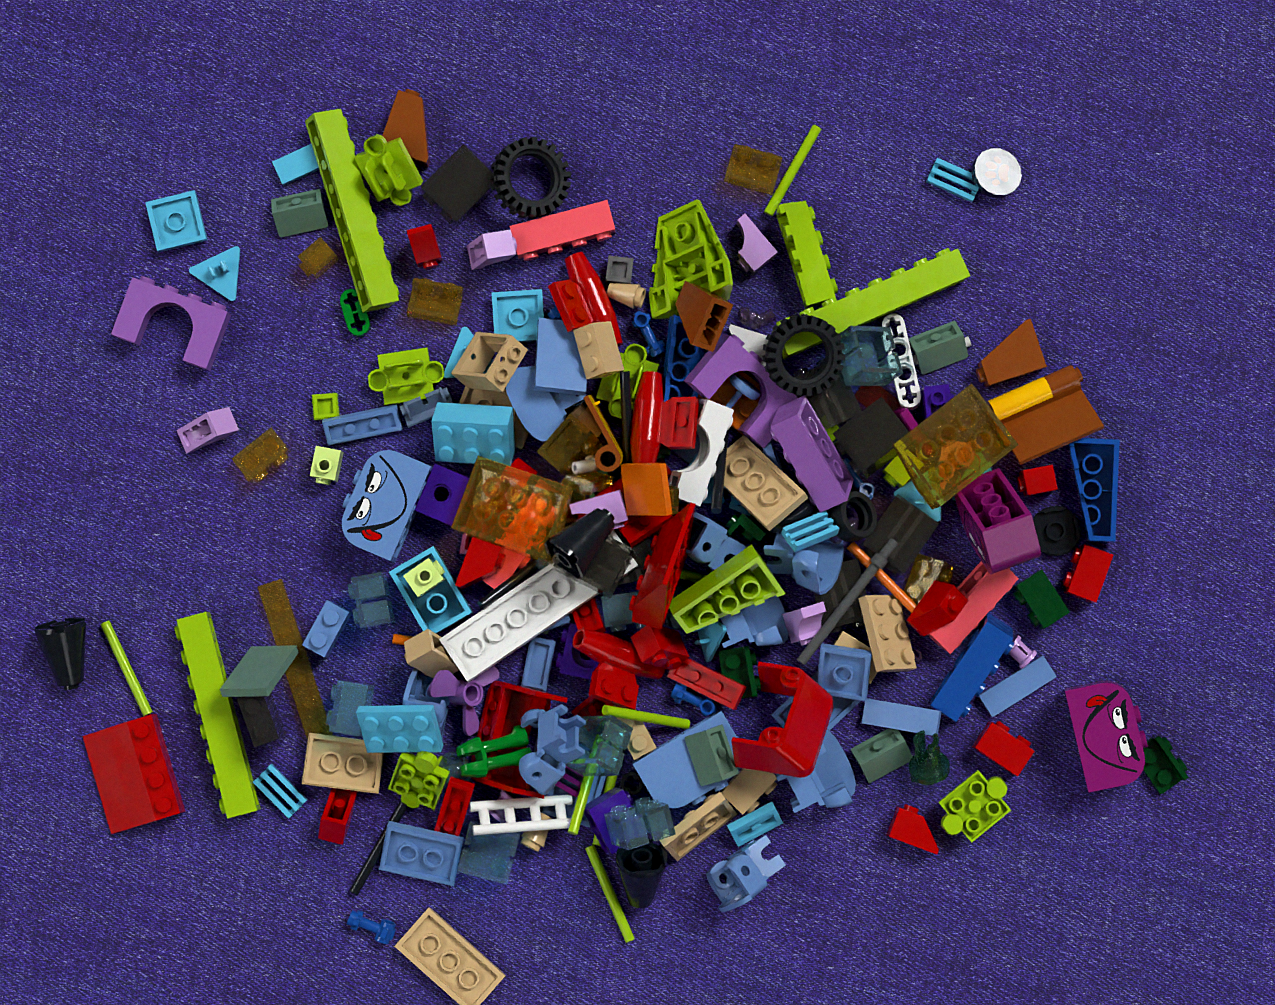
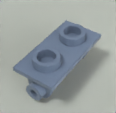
(418, 411)

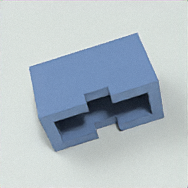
(327, 628)

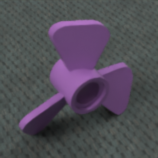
(463, 693)

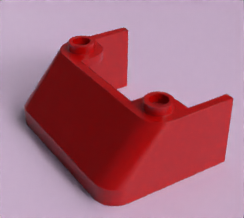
(502, 712)
(797, 745)

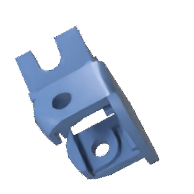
(538, 410)
(710, 543)
(811, 567)
(758, 623)
(417, 695)
(554, 747)
(830, 779)
(744, 874)

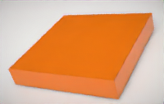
(646, 489)

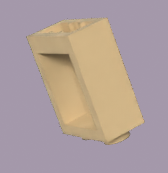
(483, 348)

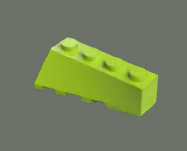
(805, 253)
(726, 591)

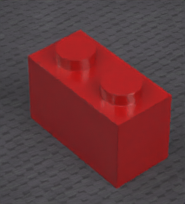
(1087, 573)
(660, 647)
(1003, 748)

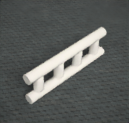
(511, 825)

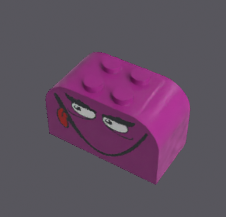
(997, 522)
(1107, 734)

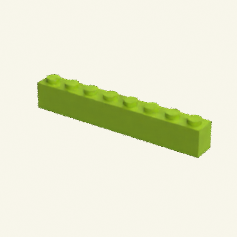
(352, 210)
(883, 297)
(217, 714)

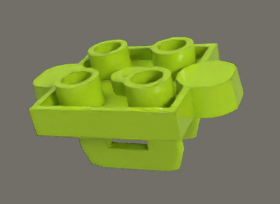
(388, 169)
(634, 361)
(405, 375)
(419, 779)
(974, 806)

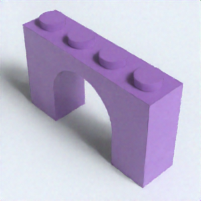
(145, 299)
(730, 358)

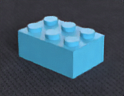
(472, 431)
(439, 606)

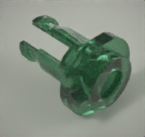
(928, 763)

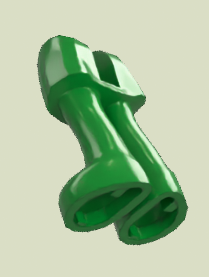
(480, 768)

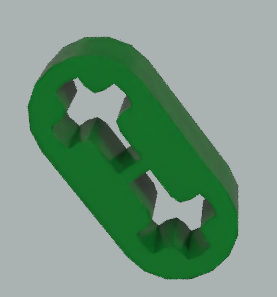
(349, 314)

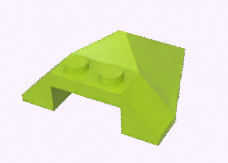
(689, 253)

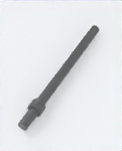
(878, 562)

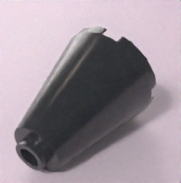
(581, 542)
(64, 649)
(641, 872)

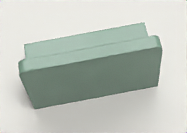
(299, 213)
(939, 347)
(882, 754)
(711, 755)

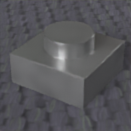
(619, 269)

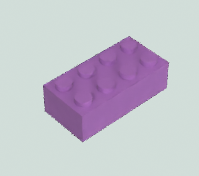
(811, 454)

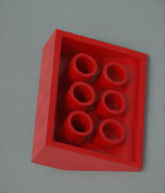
(663, 570)
(133, 773)

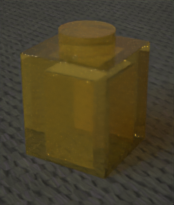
(317, 258)

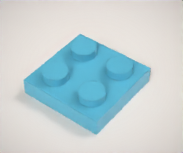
(176, 221)
(517, 313)

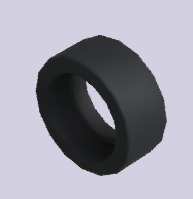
(866, 515)

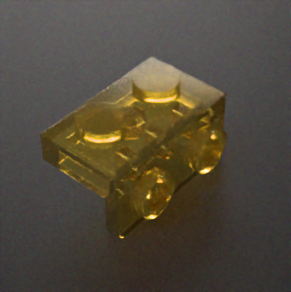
(753, 169)
(435, 301)
(261, 456)
(924, 573)

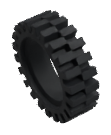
(556, 169)
(827, 372)

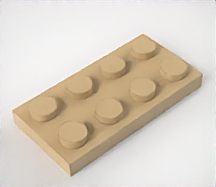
(760, 484)
(449, 959)

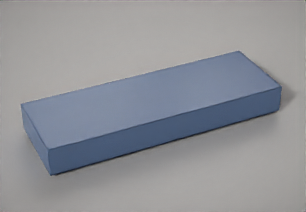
(362, 424)
(1017, 686)
(901, 717)

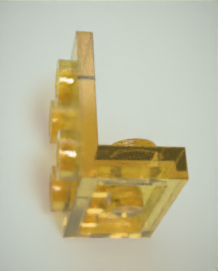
(569, 444)
(583, 485)

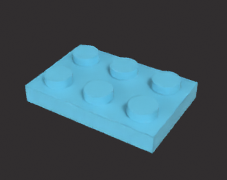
(399, 728)

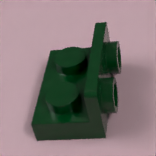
(749, 531)
(737, 665)
(1161, 765)

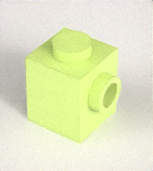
(326, 465)
(425, 576)

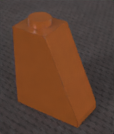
(409, 122)
(702, 315)
(1013, 357)

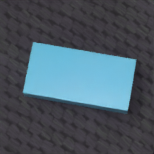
(296, 165)

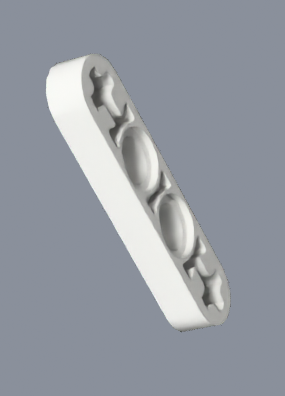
(906, 362)

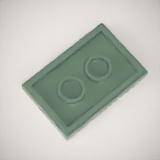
(259, 671)

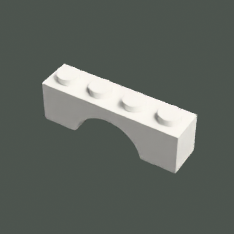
(711, 428)

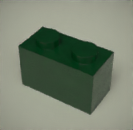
(1040, 600)

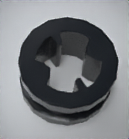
(636, 777)

